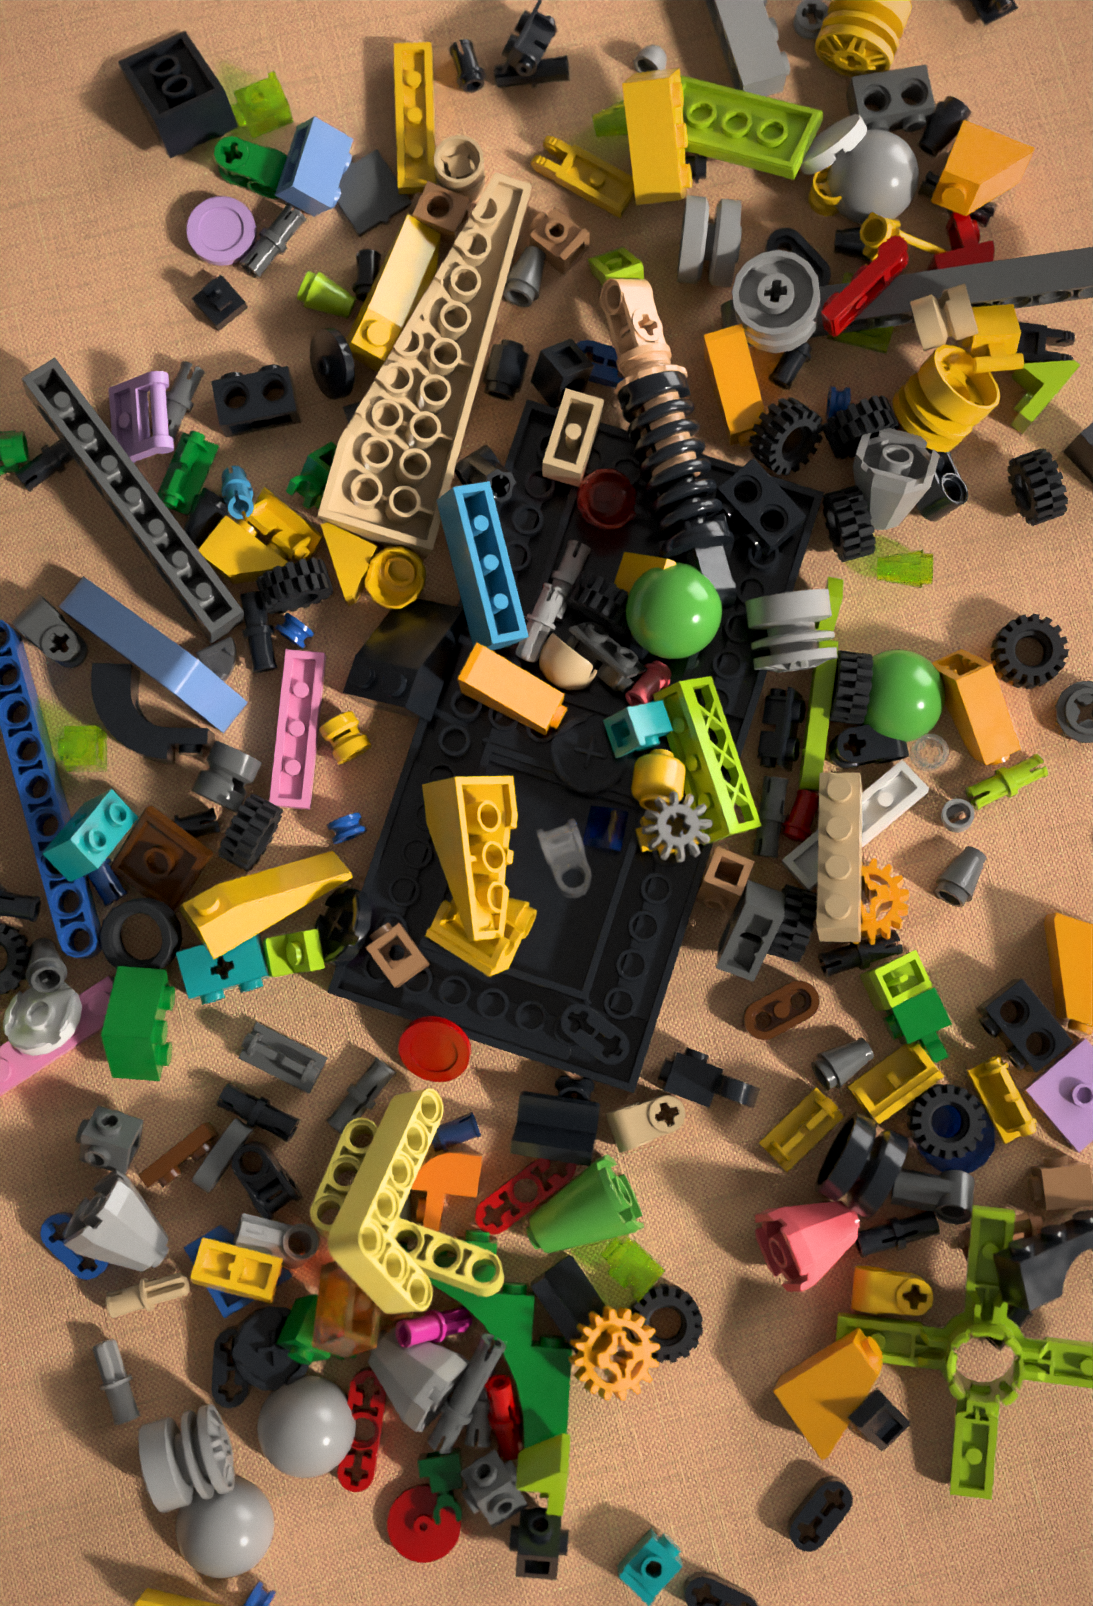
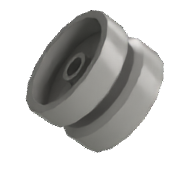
(709, 241)
(770, 279)

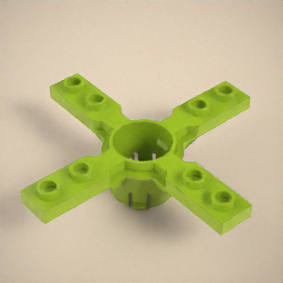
(984, 1315)

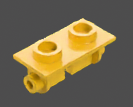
(284, 525)
(1002, 1099)
(801, 1129)

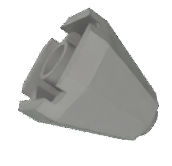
(893, 474)
(117, 1226)
(416, 1377)

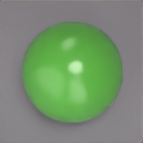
(673, 611)
(904, 695)

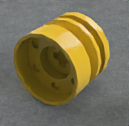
(861, 35)
(945, 398)

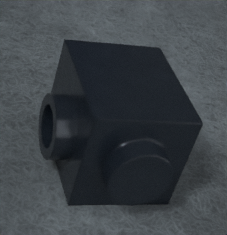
(690, 1076)

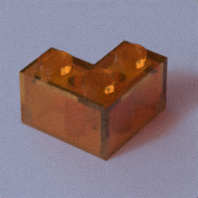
(346, 1316)

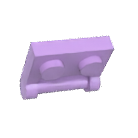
(131, 415)

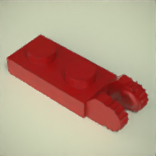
(865, 285)

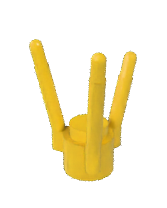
(877, 229)

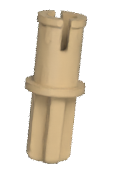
(146, 1294)

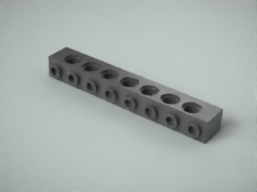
(133, 500)

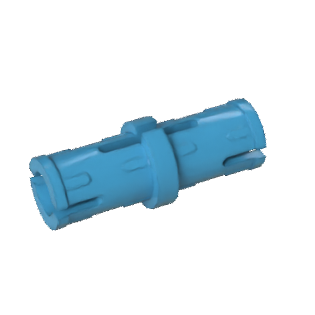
(237, 492)

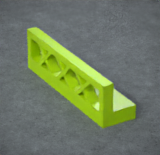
(704, 759)

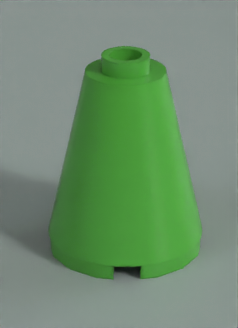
(586, 1210)

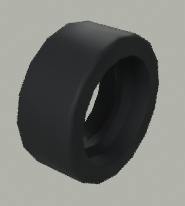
(165, 918)

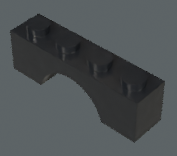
(1036, 1267)

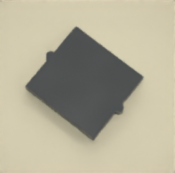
(370, 193)

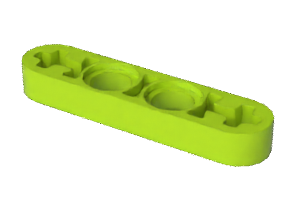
(817, 721)

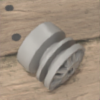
(791, 629)
(179, 1459)

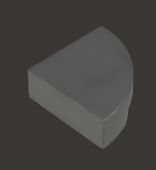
(219, 657)

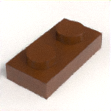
(167, 1166)

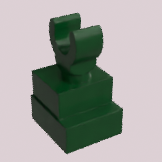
(444, 1478)

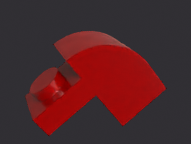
(964, 241)

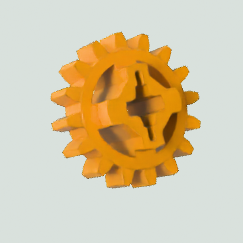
(881, 899)
(600, 1342)

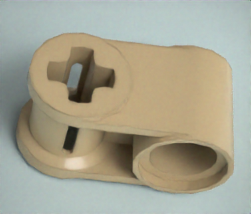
(637, 1122)

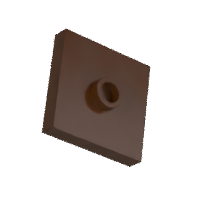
(161, 859)

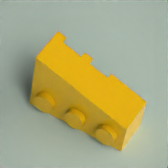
(657, 135)

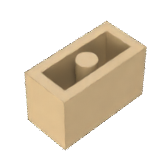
(572, 437)

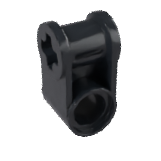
(946, 490)
(870, 748)
(265, 1182)

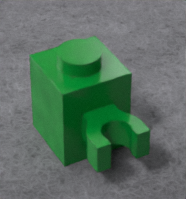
(313, 476)
(919, 1020)
(299, 1330)

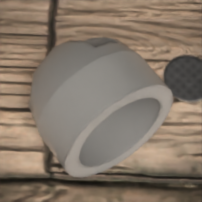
(650, 59)
(954, 809)

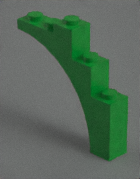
(537, 1366)

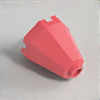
(805, 1240)

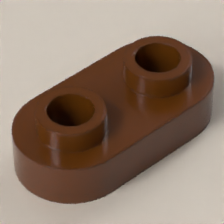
(780, 1011)

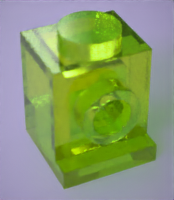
(262, 106)
(83, 749)
(632, 1265)

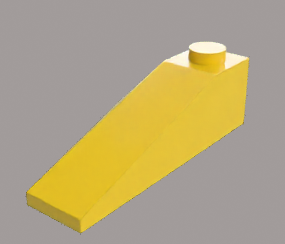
(395, 293)
(471, 835)

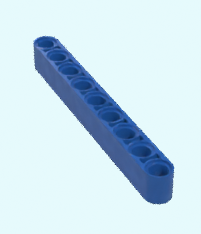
(52, 804)

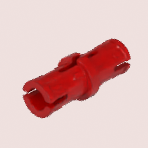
(504, 1416)

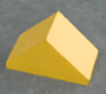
(350, 559)

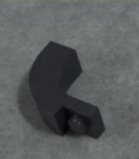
(118, 706)

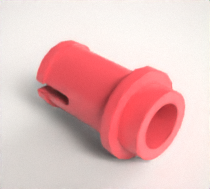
(649, 683)

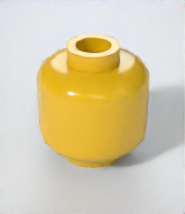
(656, 777)

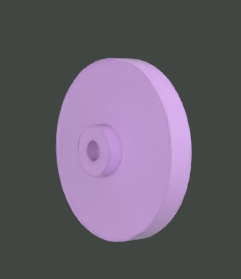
(221, 230)

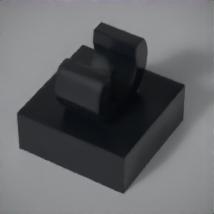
(219, 302)

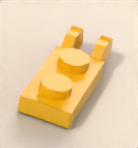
(586, 176)

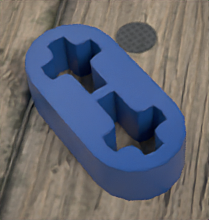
(605, 355)
(64, 1254)

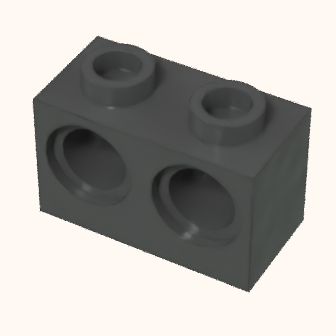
(886, 92)
(750, 930)

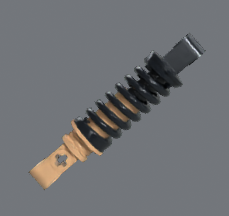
(663, 437)

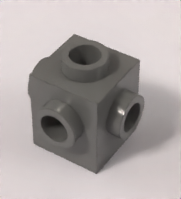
(109, 1139)
(493, 1488)

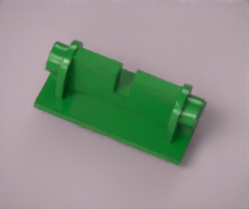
(187, 471)

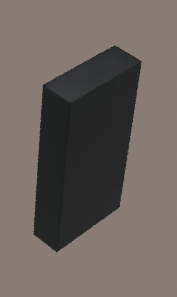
(879, 1420)

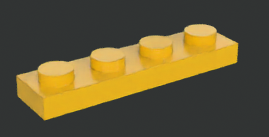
(414, 116)

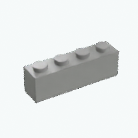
(750, 45)

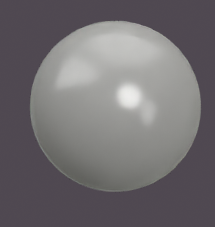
(874, 177)
(306, 1427)
(226, 1531)

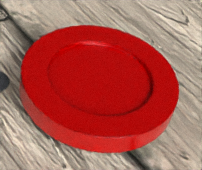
(434, 1049)
(414, 1528)

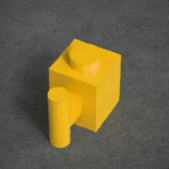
(997, 339)

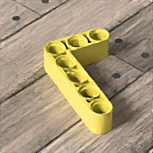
(366, 1219)
(430, 1242)

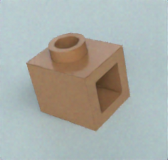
(724, 880)
(1061, 1184)

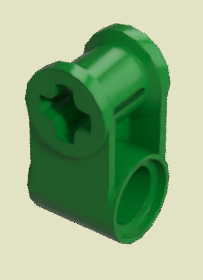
(257, 168)

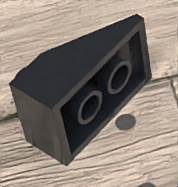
(179, 94)
(407, 659)

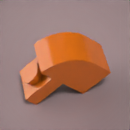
(445, 1174)

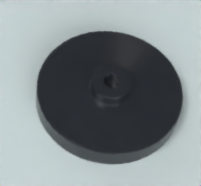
(332, 363)

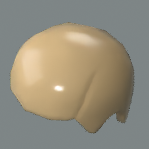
(564, 665)

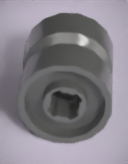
(226, 776)

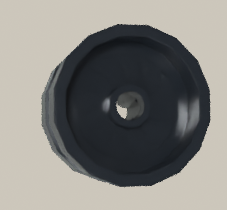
(862, 1165)

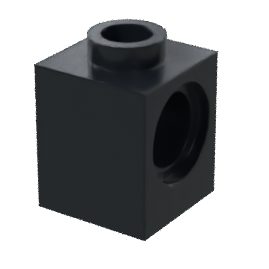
(561, 368)

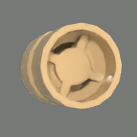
(460, 166)
(944, 317)

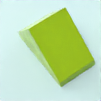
(895, 981)

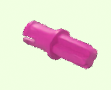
(432, 1326)

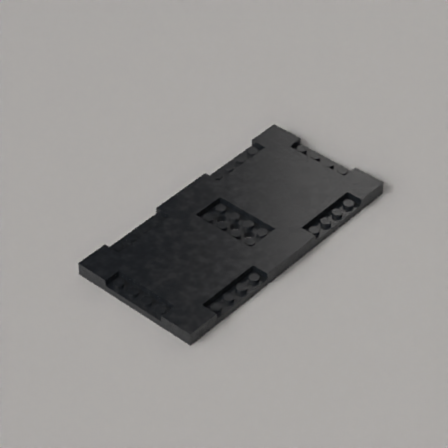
(627, 930)

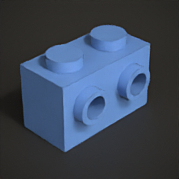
(315, 167)

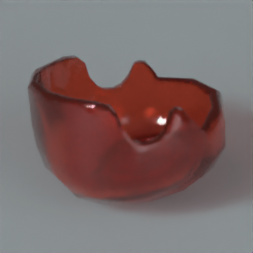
(606, 499)

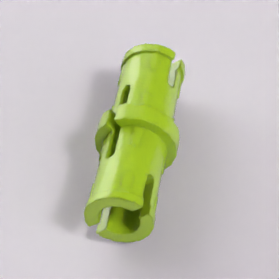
(1006, 782)

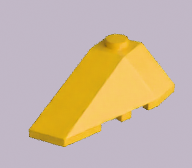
(252, 903)

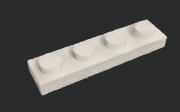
(880, 807)

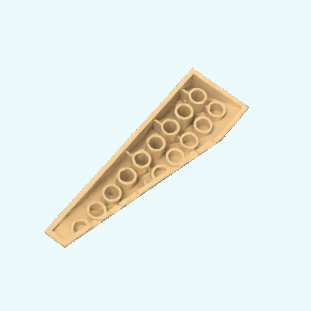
(415, 414)

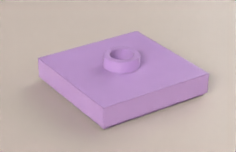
(1066, 1094)

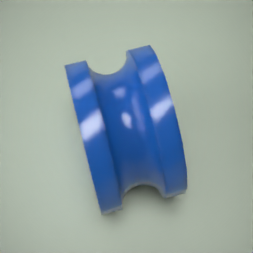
(837, 401)
(294, 630)
(346, 828)
(259, 1596)

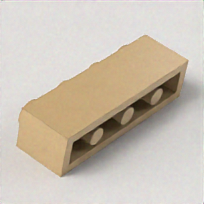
(839, 857)

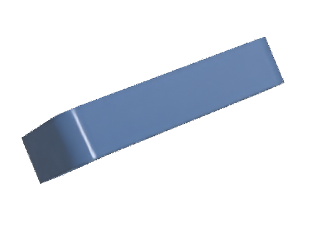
(154, 654)

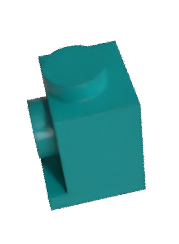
(637, 727)
(650, 1548)

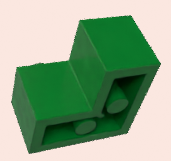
(135, 1024)

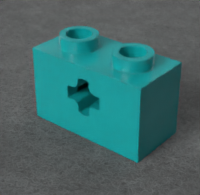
(90, 835)
(201, 975)

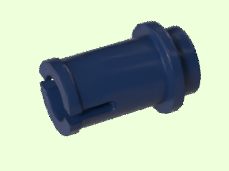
(107, 883)
(455, 1132)

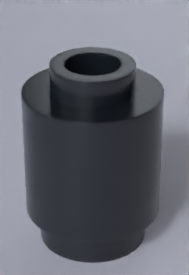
(505, 370)

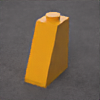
(979, 168)
(733, 382)
(511, 690)
(977, 707)
(1071, 969)
(830, 1388)

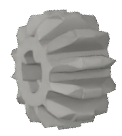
(690, 823)

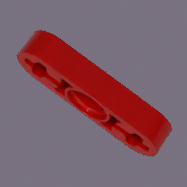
(507, 1217)
(369, 1461)

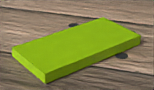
(747, 127)

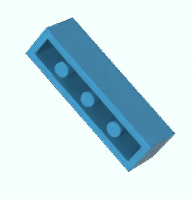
(482, 566)

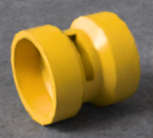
(818, 202)
(345, 737)

